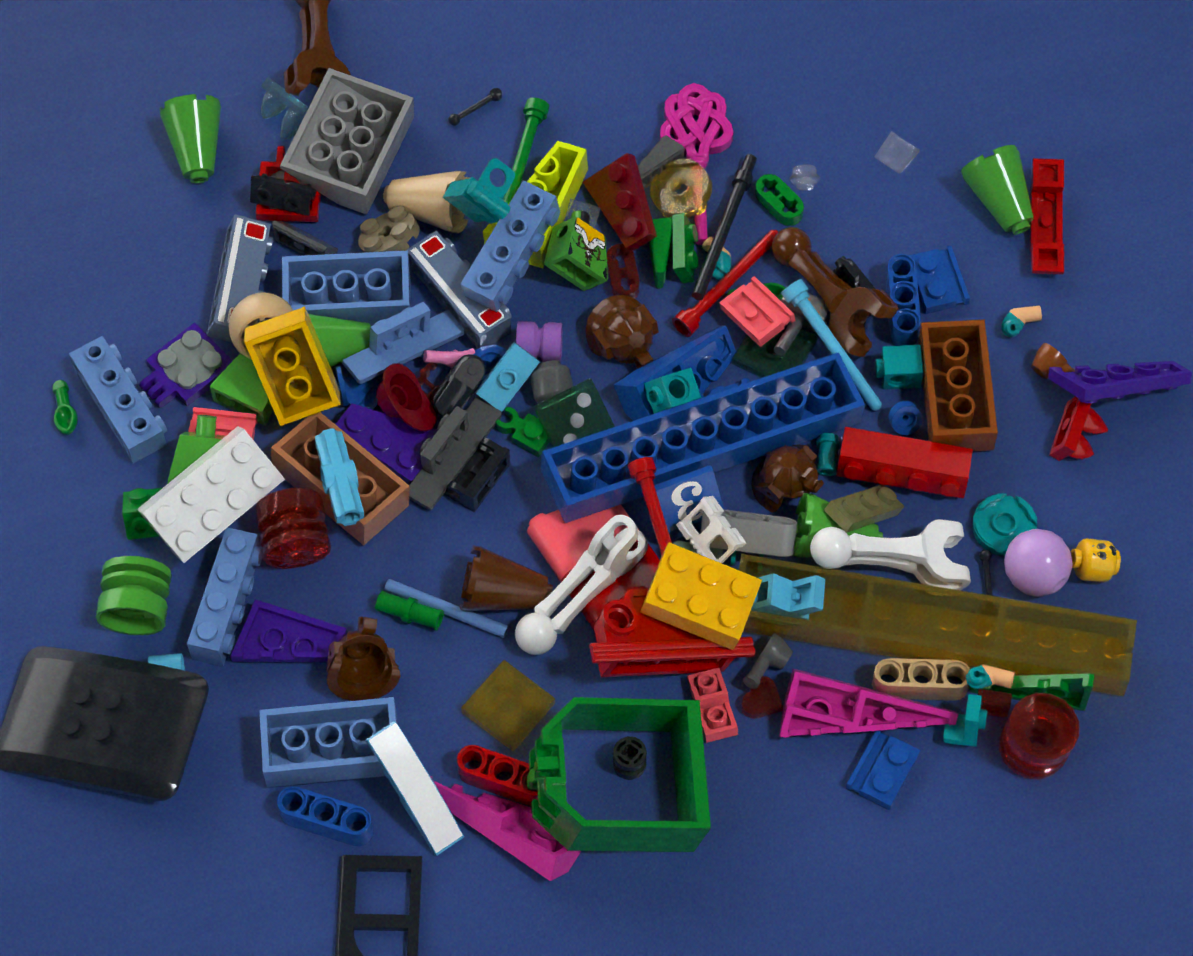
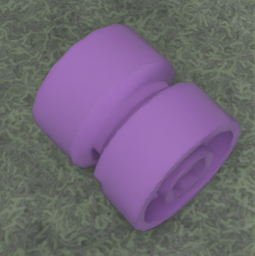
(541, 342)

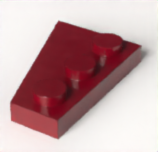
(623, 201)

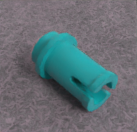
(827, 455)

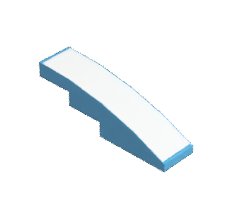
(415, 788)

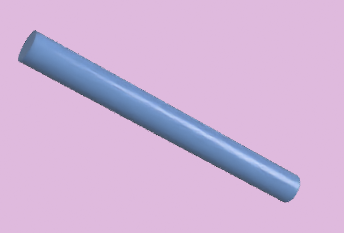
(449, 609)

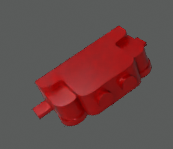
(642, 645)

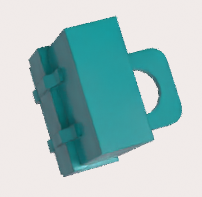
(480, 198)

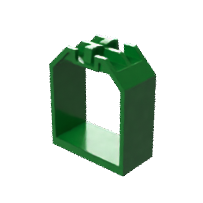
(623, 714)

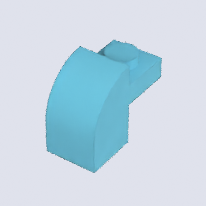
(788, 597)

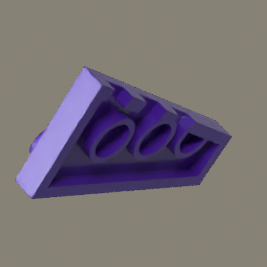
(1120, 379)

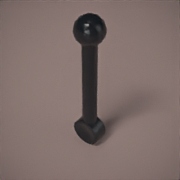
(495, 95)
(985, 556)

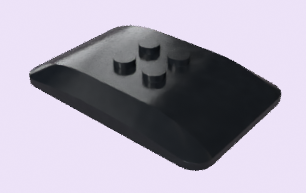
(102, 722)

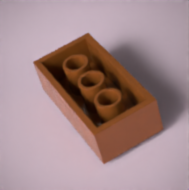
(958, 384)

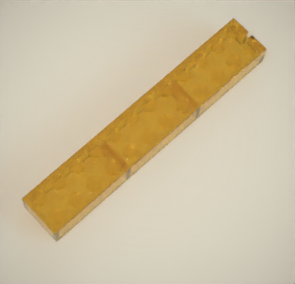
(951, 624)

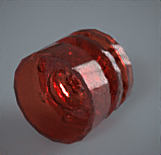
(292, 528)
(1040, 719)

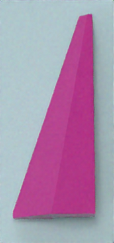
(832, 706)
(512, 829)

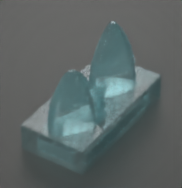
(276, 101)

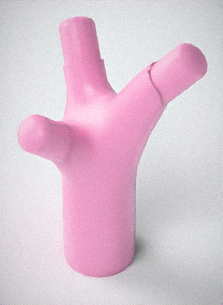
(445, 357)

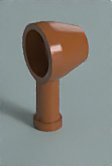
(1048, 357)

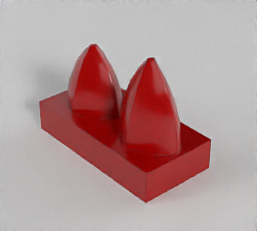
(1075, 419)

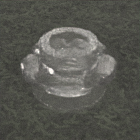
(804, 177)

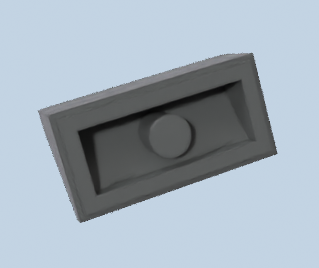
(300, 240)

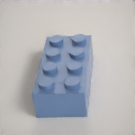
(348, 284)
(322, 741)

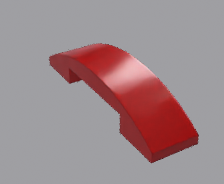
(1047, 210)

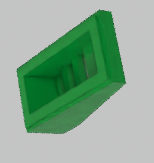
(660, 249)

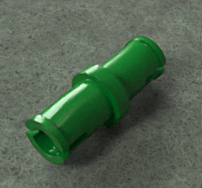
(409, 610)

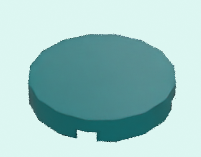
(1000, 520)

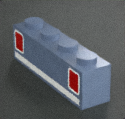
(239, 270)
(442, 271)

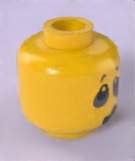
(1095, 560)

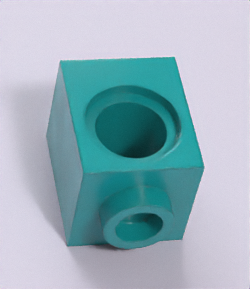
(900, 367)
(682, 389)

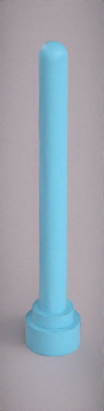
(798, 296)

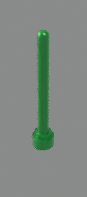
(535, 112)

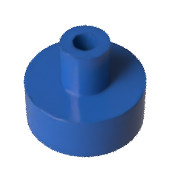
(905, 417)

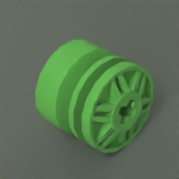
(133, 595)

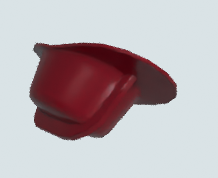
(403, 398)

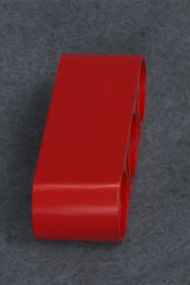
(491, 765)

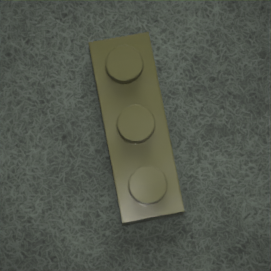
(864, 508)

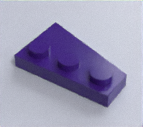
(284, 636)

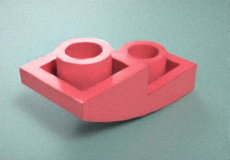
(715, 708)

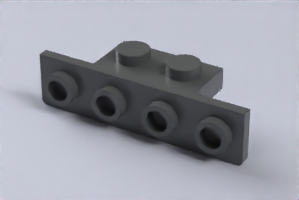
(451, 450)

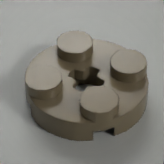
(388, 231)

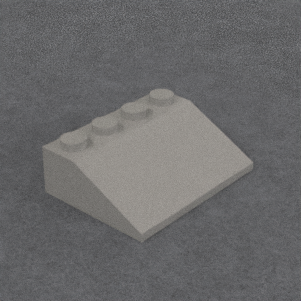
(349, 139)

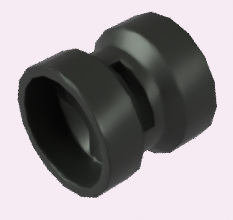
(630, 765)

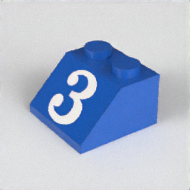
(682, 495)

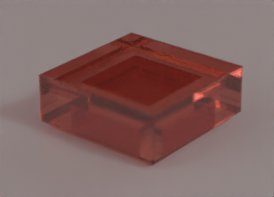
(995, 702)

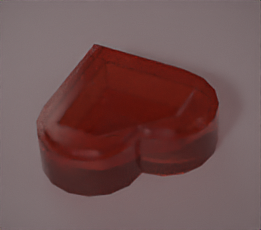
(763, 700)

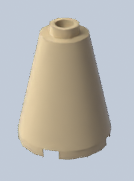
(424, 199)

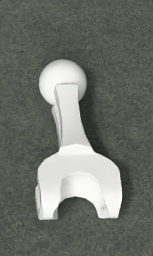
(917, 554)
(606, 557)

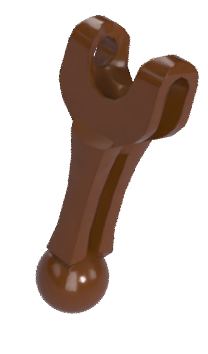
(316, 52)
(847, 305)

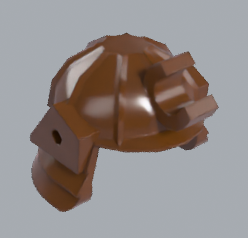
(621, 330)
(785, 473)
(361, 664)

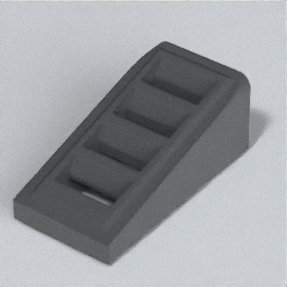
(663, 153)

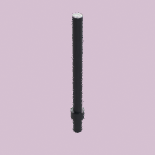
(740, 183)

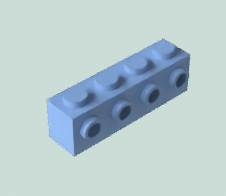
(510, 247)
(118, 398)
(224, 597)

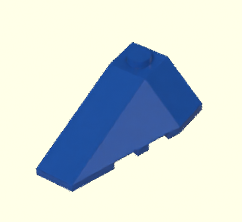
(705, 355)

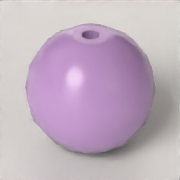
(1038, 562)

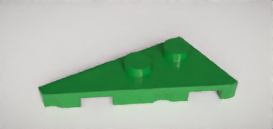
(1070, 687)

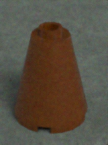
(501, 584)

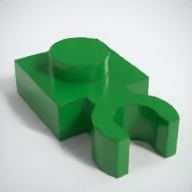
(526, 433)

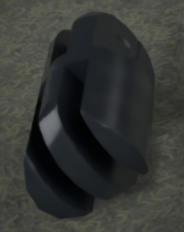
(459, 384)

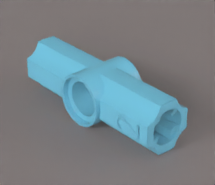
(339, 477)

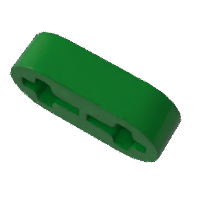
(783, 196)

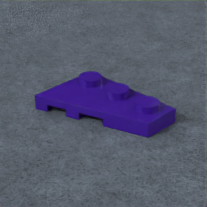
(386, 439)

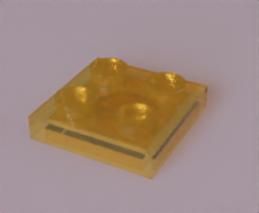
(508, 705)

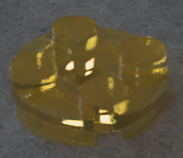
(692, 200)

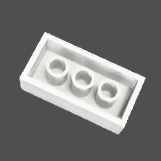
(211, 494)

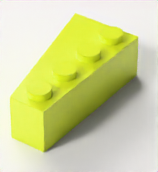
(561, 175)

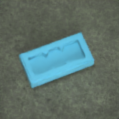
(507, 376)

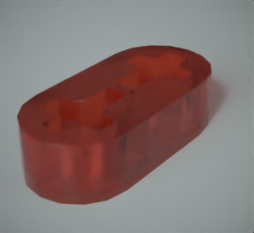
(629, 271)

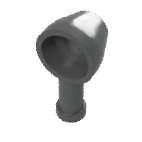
(774, 655)

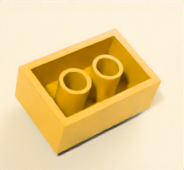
(292, 366)
(701, 596)

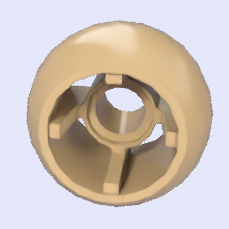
(250, 309)

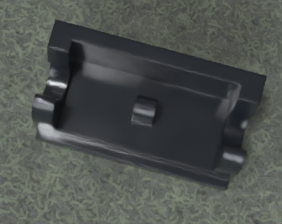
(479, 475)

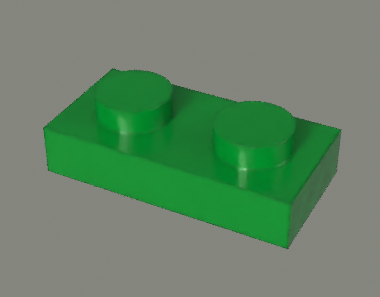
(684, 255)

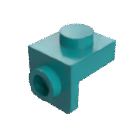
(968, 725)

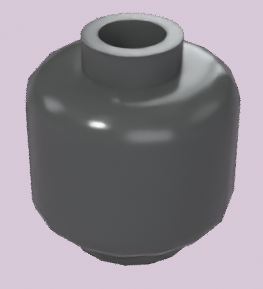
(550, 380)

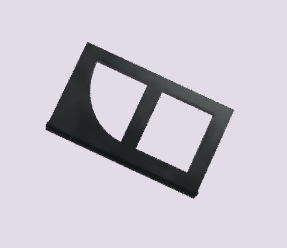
(349, 921)

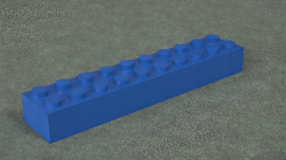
(711, 431)

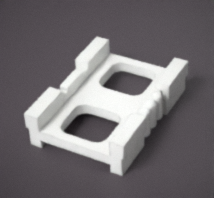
(717, 526)

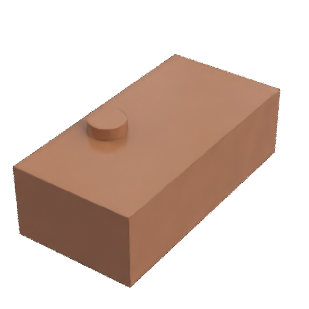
(380, 489)

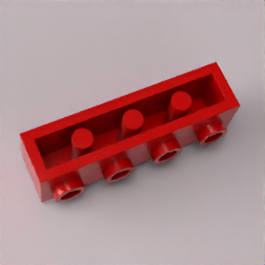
(904, 462)

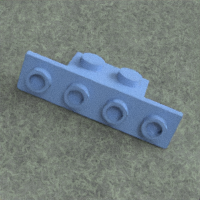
(402, 340)

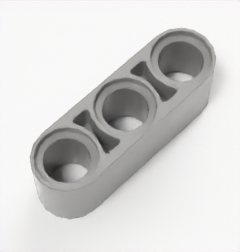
(761, 532)

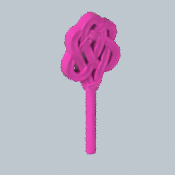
(699, 101)

